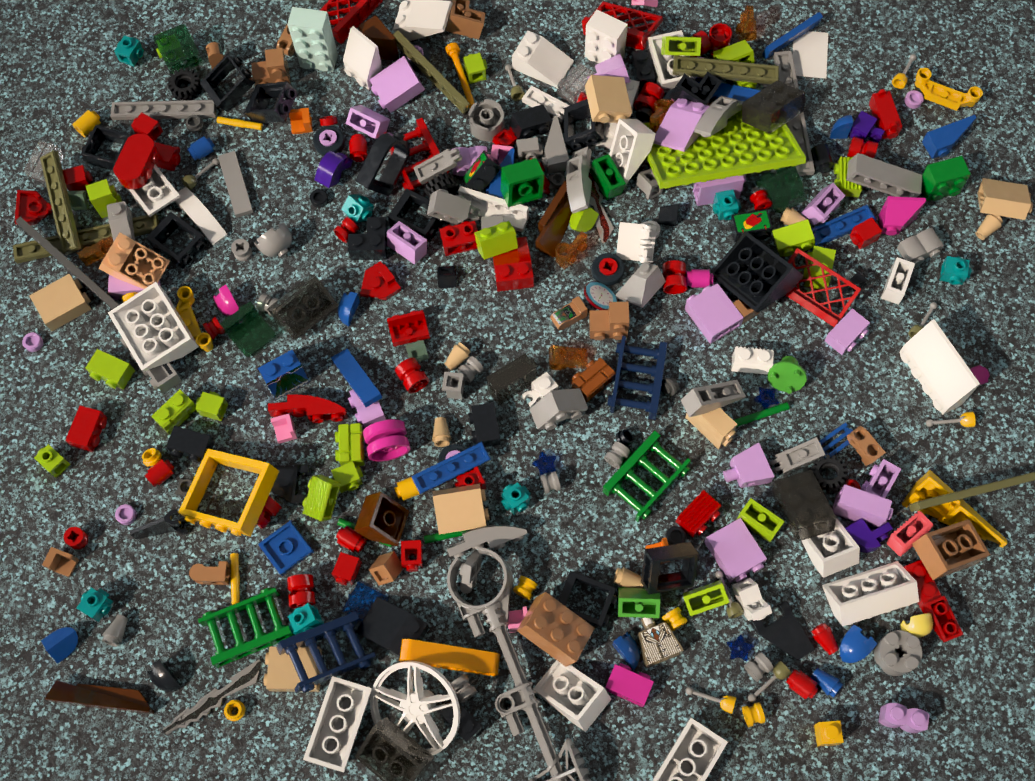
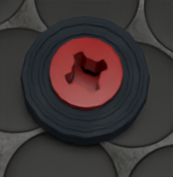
(606, 275)

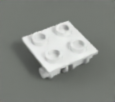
(636, 242)

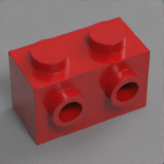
(458, 238)

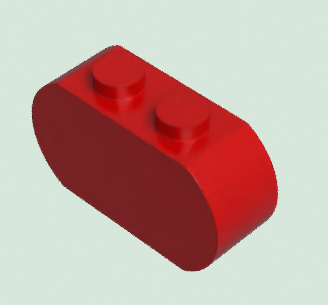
(136, 161)

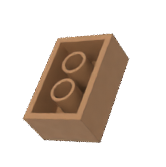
(950, 549)
(555, 629)

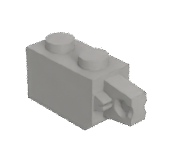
(451, 207)

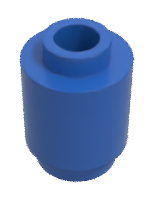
(201, 148)

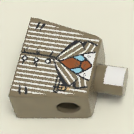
(657, 643)

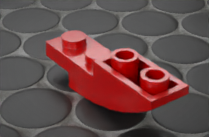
(314, 407)
(932, 602)

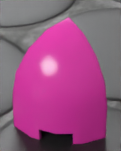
(225, 301)

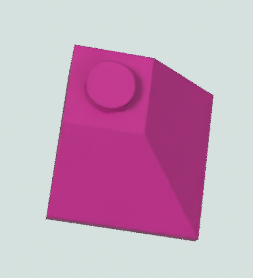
(899, 213)

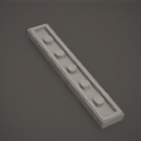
(163, 109)

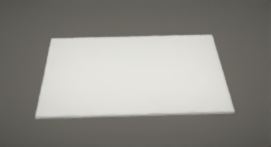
(811, 54)

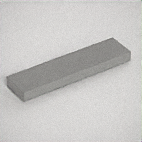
(235, 184)

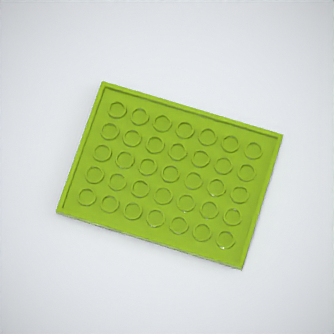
(728, 153)

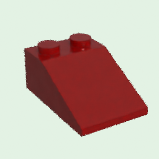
(514, 268)

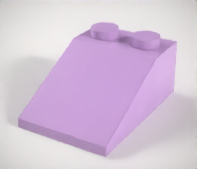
(679, 125)

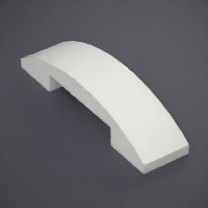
(200, 216)

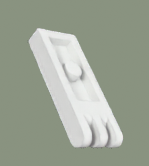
(536, 97)

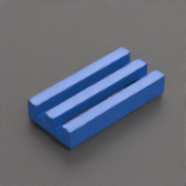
(843, 427)

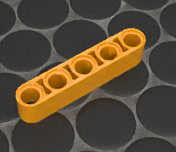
(450, 657)

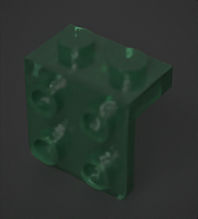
(177, 48)
(783, 188)
(248, 329)

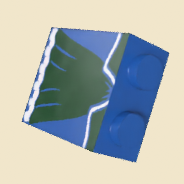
(283, 374)

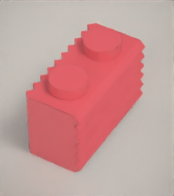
(910, 531)

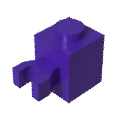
(864, 127)

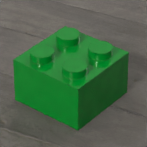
(944, 178)
(522, 182)

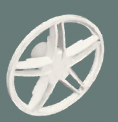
(418, 703)

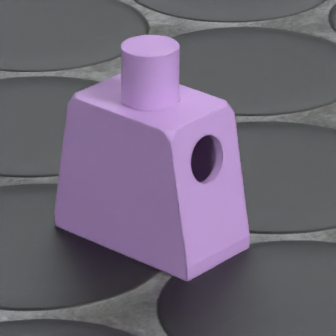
(612, 67)
(749, 468)

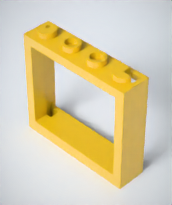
(254, 505)

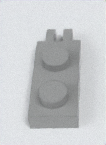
(437, 164)
(798, 456)

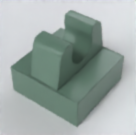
(78, 200)
(417, 350)

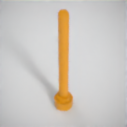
(453, 52)

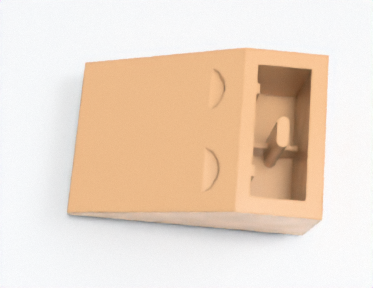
(133, 262)

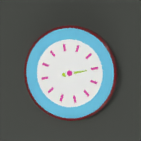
(599, 295)

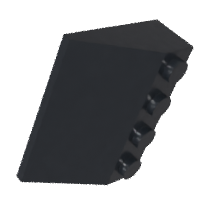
(755, 273)

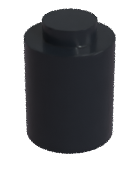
(822, 158)

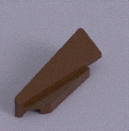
(554, 222)
(99, 697)

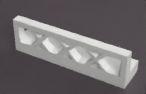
(491, 206)

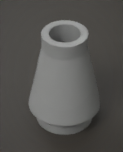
(115, 632)

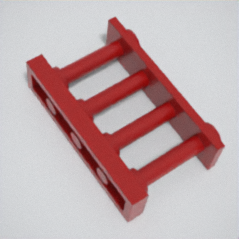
(427, 144)

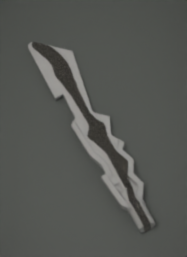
(214, 698)

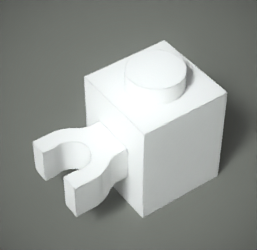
(540, 388)

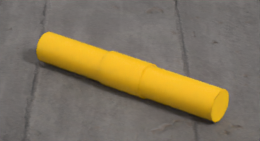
(239, 123)
(235, 578)

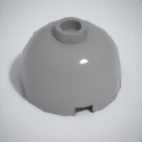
(275, 241)

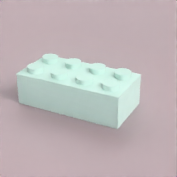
(313, 39)

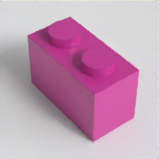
(629, 685)

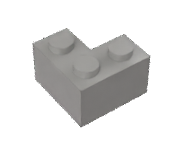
(558, 406)

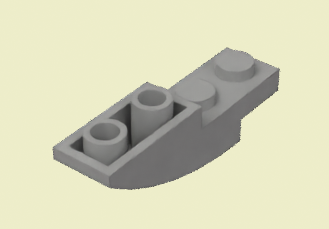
(717, 115)
(578, 181)
(494, 535)

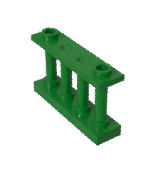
(639, 458)
(261, 640)

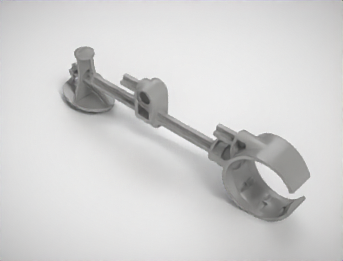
(522, 695)

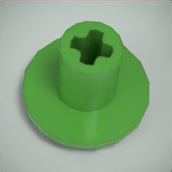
(787, 375)

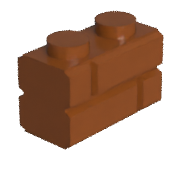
(593, 379)

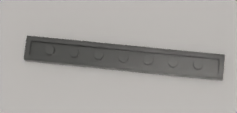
(67, 263)

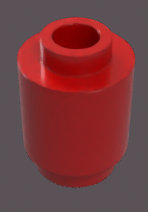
(358, 147)
(159, 472)
(351, 539)
(802, 684)

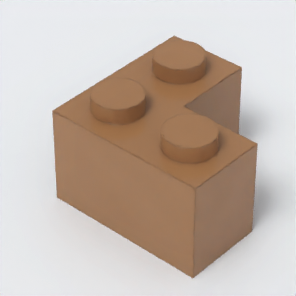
(465, 20)
(273, 69)
(610, 323)

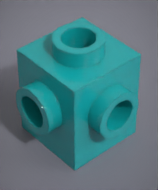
(129, 50)
(725, 204)
(358, 207)
(955, 270)
(515, 504)
(95, 603)
(304, 618)

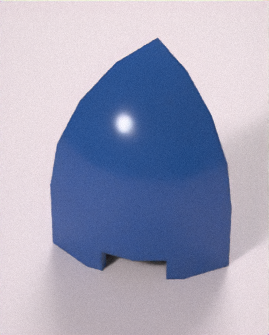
(841, 128)
(348, 307)
(61, 643)
(855, 645)
(628, 649)

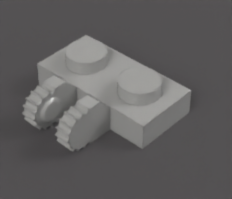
(469, 571)

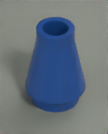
(827, 682)

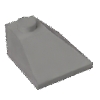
(642, 285)

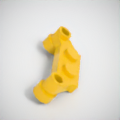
(944, 95)
(184, 308)

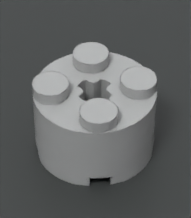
(486, 119)
(907, 646)

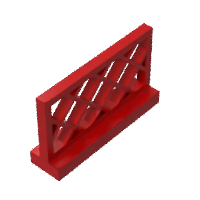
(355, 15)
(635, 36)
(810, 303)

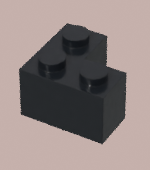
(696, 92)
(370, 245)

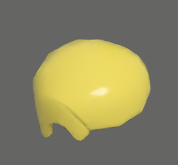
(919, 625)

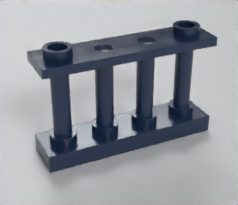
(653, 388)
(309, 639)

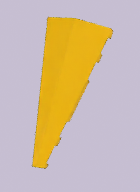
(953, 512)

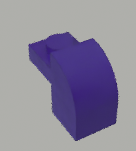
(330, 168)
(868, 539)

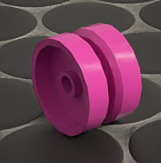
(386, 440)

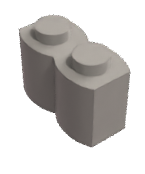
(920, 246)

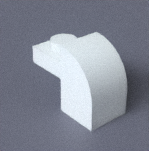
(750, 598)

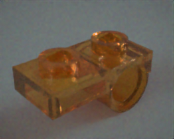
(748, 26)
(661, 109)
(572, 250)
(95, 252)
(563, 357)

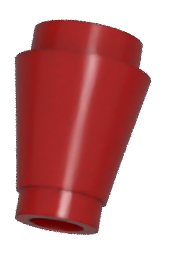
(825, 638)

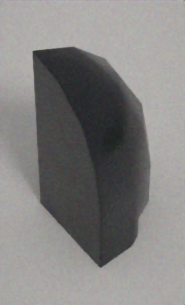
(163, 677)

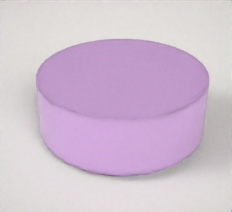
(914, 99)
(32, 342)
(125, 514)

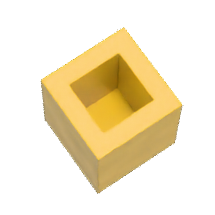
(828, 733)

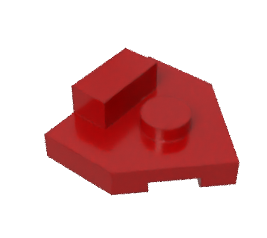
(31, 207)
(379, 282)

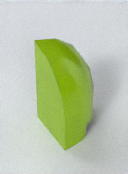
(583, 220)

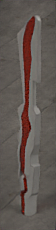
(602, 223)

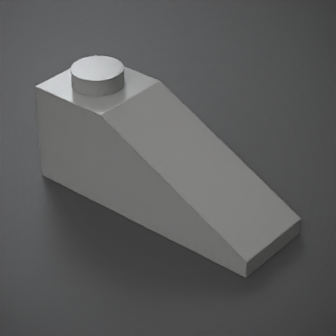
(555, 151)
(120, 220)
(711, 397)

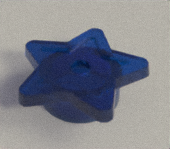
(770, 393)
(545, 468)
(735, 653)

